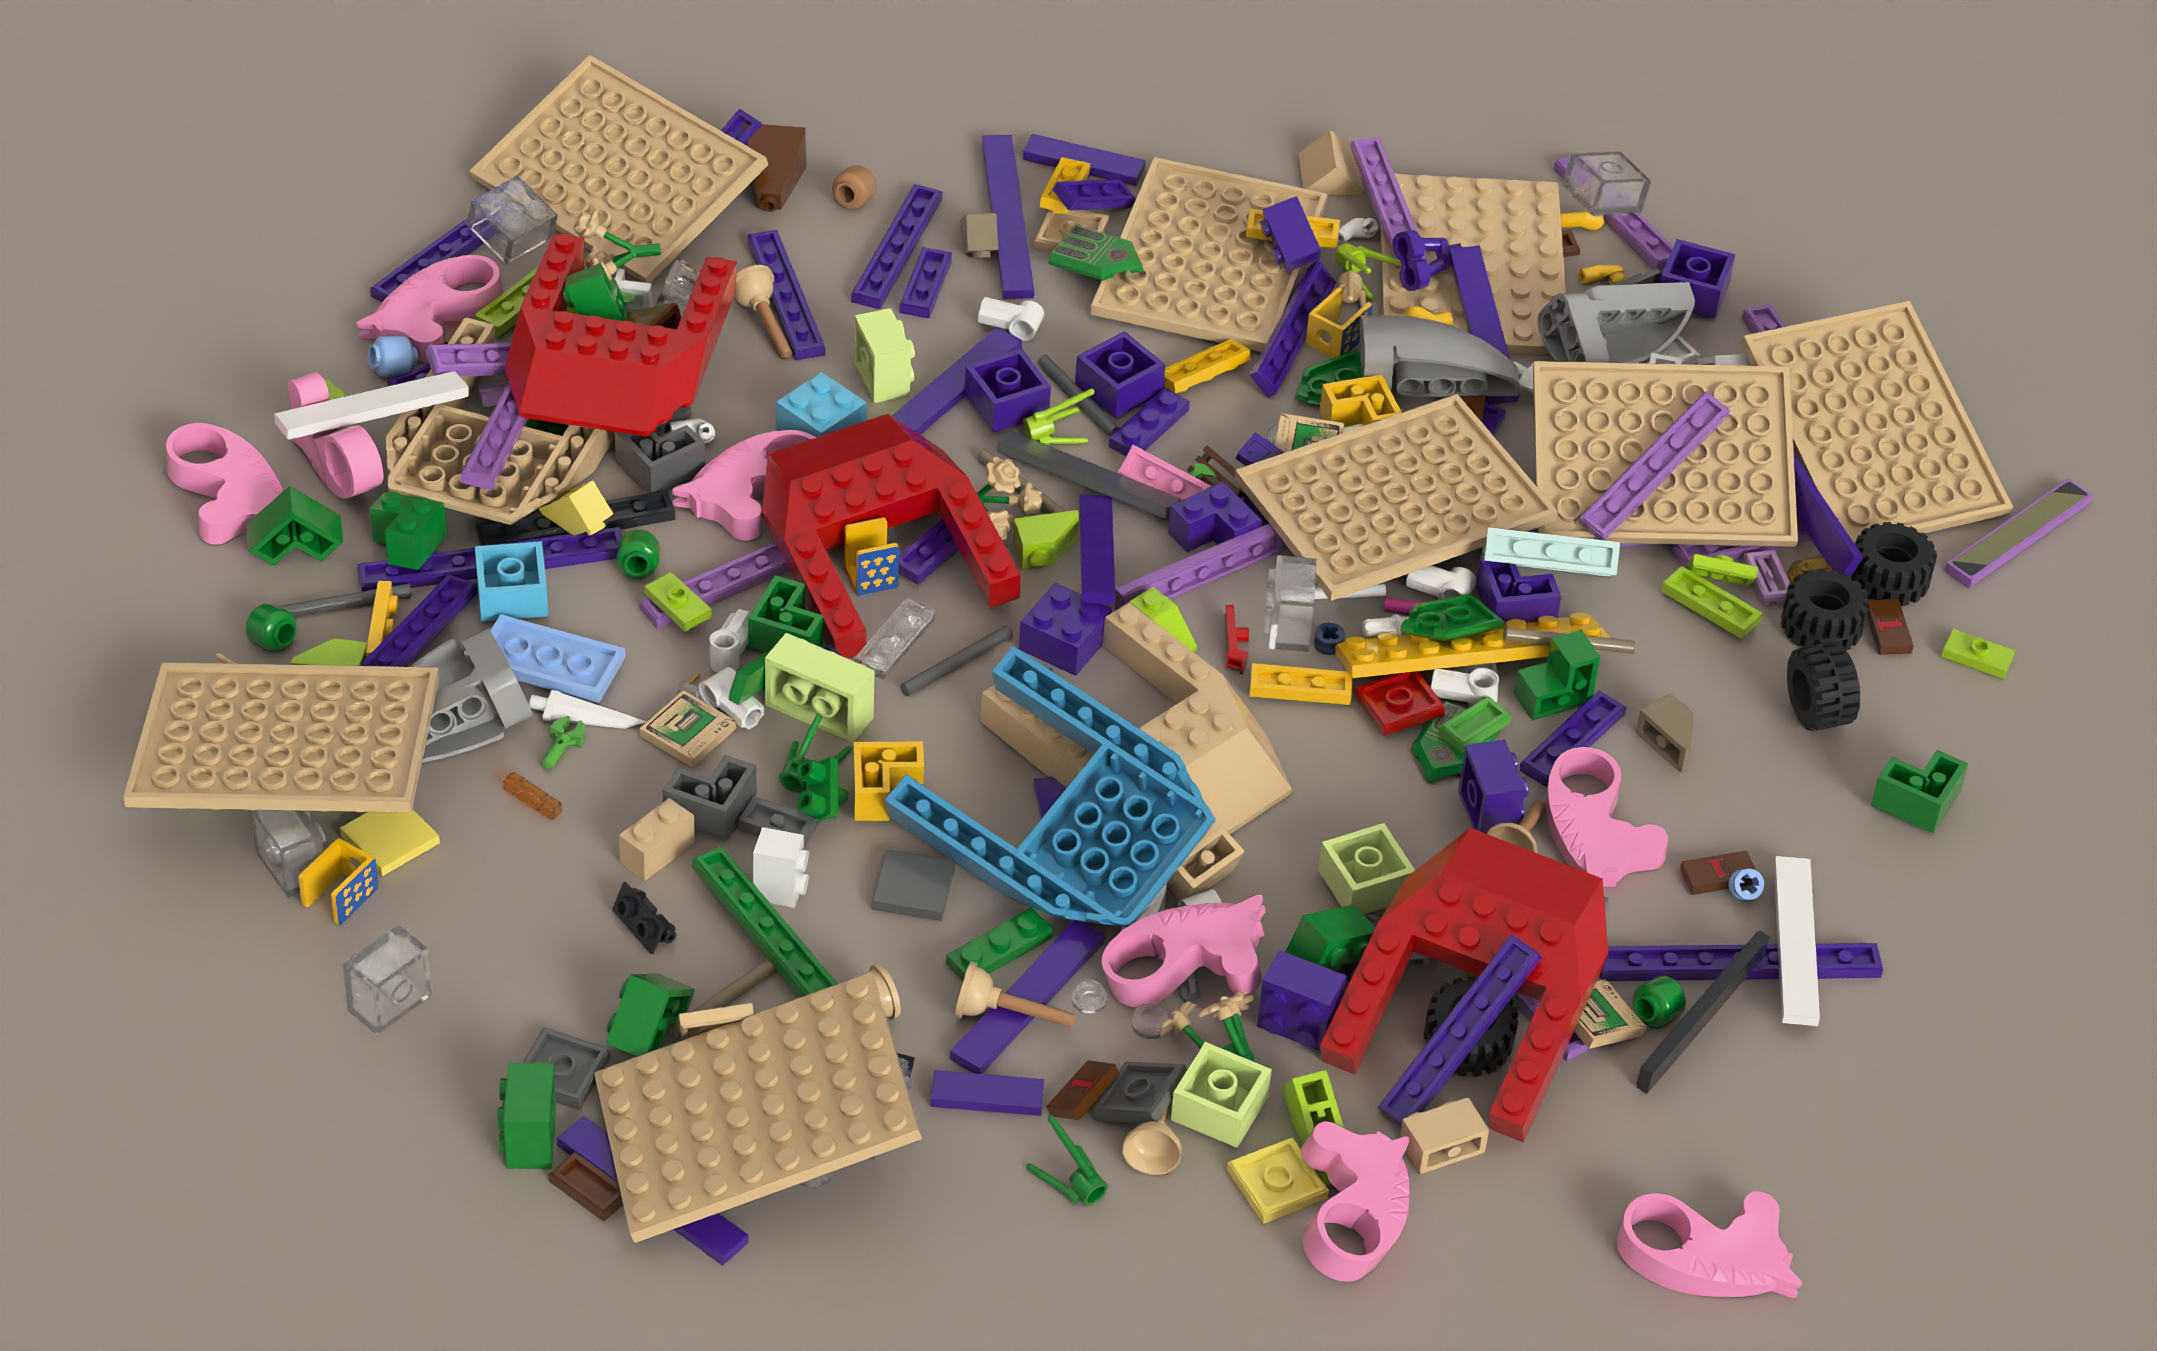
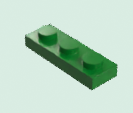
(1001, 943)

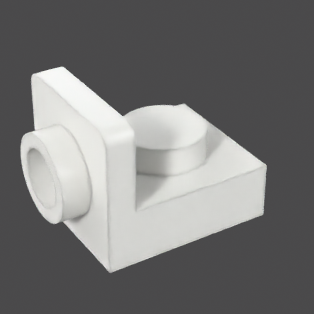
(641, 291)

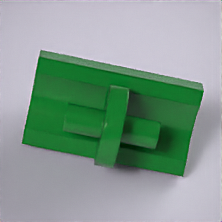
(822, 789)

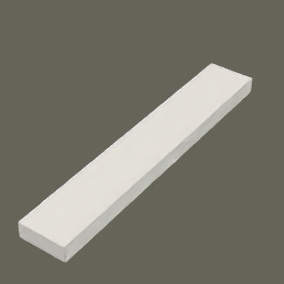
(371, 405)
(1796, 941)

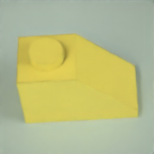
(578, 509)

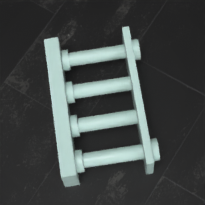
(1552, 552)

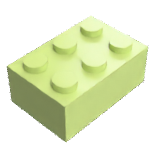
(814, 681)

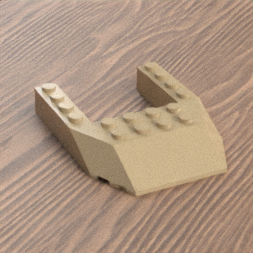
(434, 443)
(1207, 727)

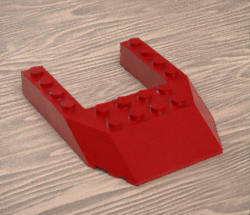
(608, 369)
(864, 476)
(1461, 914)

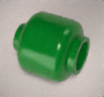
(638, 554)
(271, 627)
(1659, 1001)

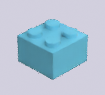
(820, 407)
(511, 581)

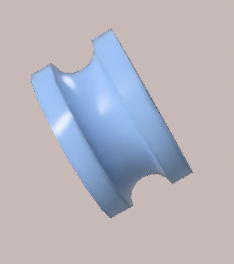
(1735, 880)

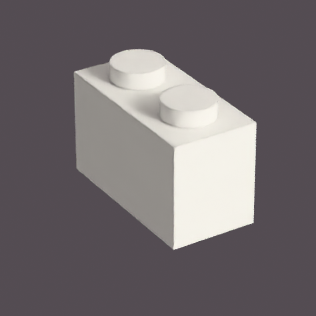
(780, 866)

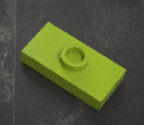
(1722, 569)
(678, 601)
(1978, 653)

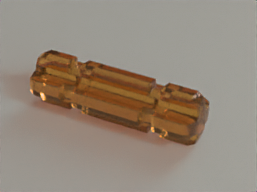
(532, 795)

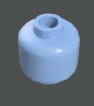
(392, 356)

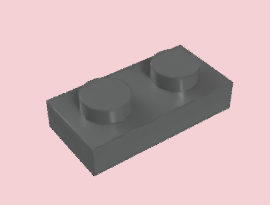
(769, 815)

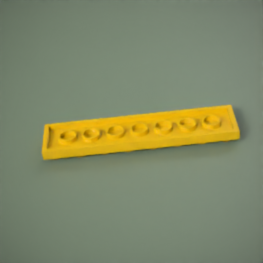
(1413, 653)

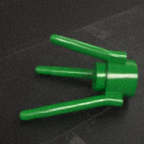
(788, 776)
(1085, 1180)

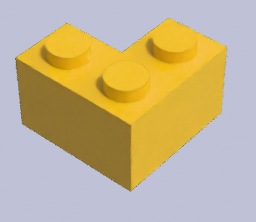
(1358, 401)
(878, 770)

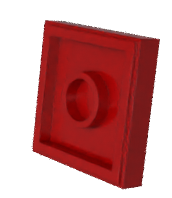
(1399, 701)

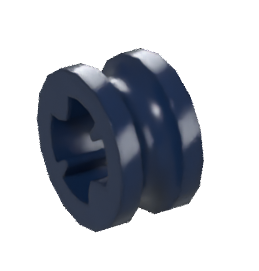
(1328, 630)

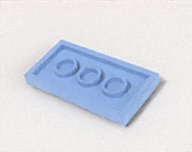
(558, 658)

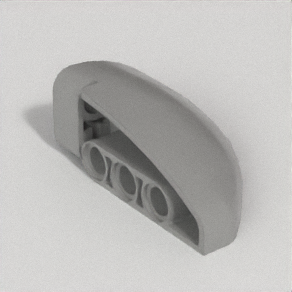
(1615, 322)
(1433, 358)
(473, 696)

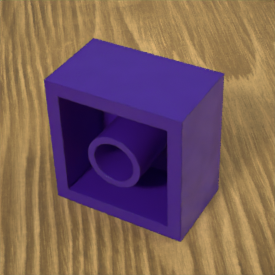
(1705, 270)
(1120, 374)
(1006, 389)
(1063, 629)
(1491, 785)
(1299, 999)

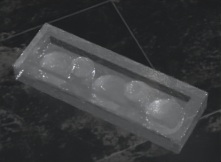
(895, 637)

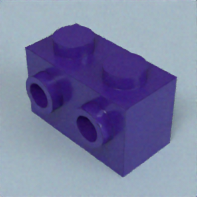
(1291, 234)

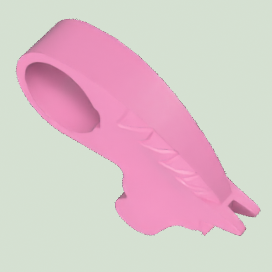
(430, 299)
(340, 456)
(237, 480)
(733, 481)
(1585, 826)
(1185, 939)
(1370, 1199)
(1713, 1261)

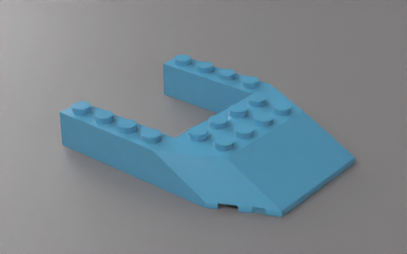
(1105, 838)

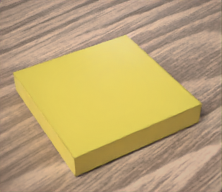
(390, 837)
(1277, 1180)

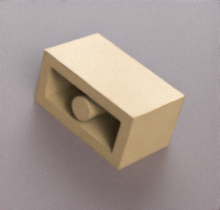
(656, 839)
(1206, 864)
(1444, 1135)

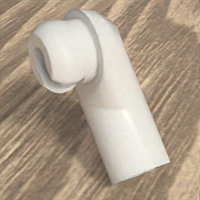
(1357, 229)
(699, 426)

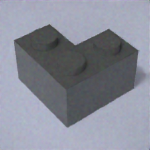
(662, 460)
(715, 800)

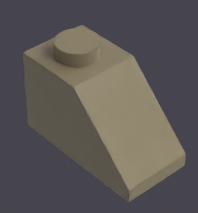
(979, 234)
(1668, 730)

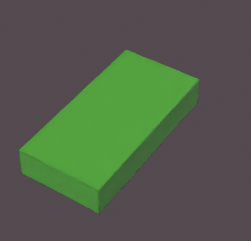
(1475, 724)

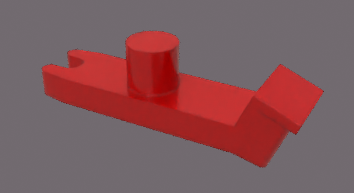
(1236, 657)

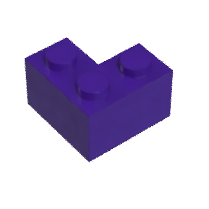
(1210, 516)
(1516, 596)

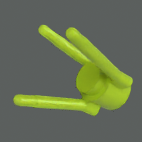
(1354, 260)
(1041, 423)

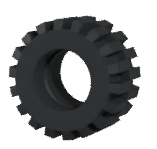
(1895, 562)
(1824, 609)
(1823, 686)
(1495, 1042)

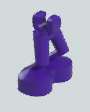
(1415, 271)

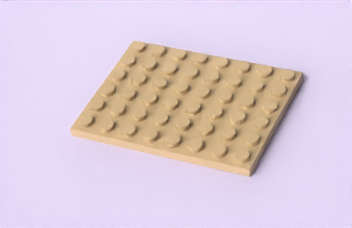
(629, 156)
(1519, 243)
(1196, 259)
(1605, 415)
(1881, 422)
(1394, 495)
(283, 737)
(755, 1107)

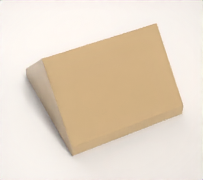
(1329, 167)

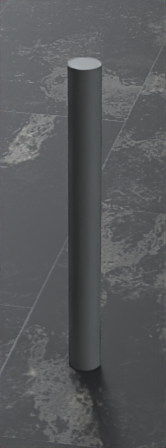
(1073, 390)
(342, 601)
(956, 660)

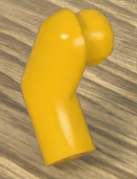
(1581, 220)
(1600, 272)
(1417, 311)

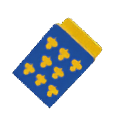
(1324, 319)
(868, 558)
(329, 867)

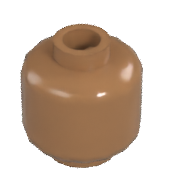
(853, 187)

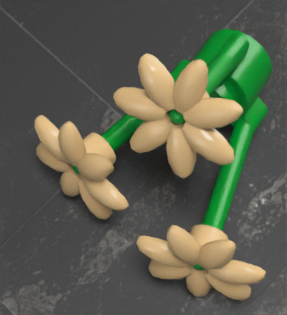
(1225, 1010)

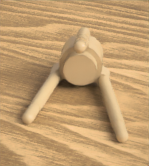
(1352, 288)

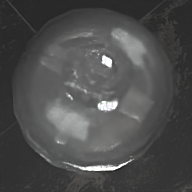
(679, 285)

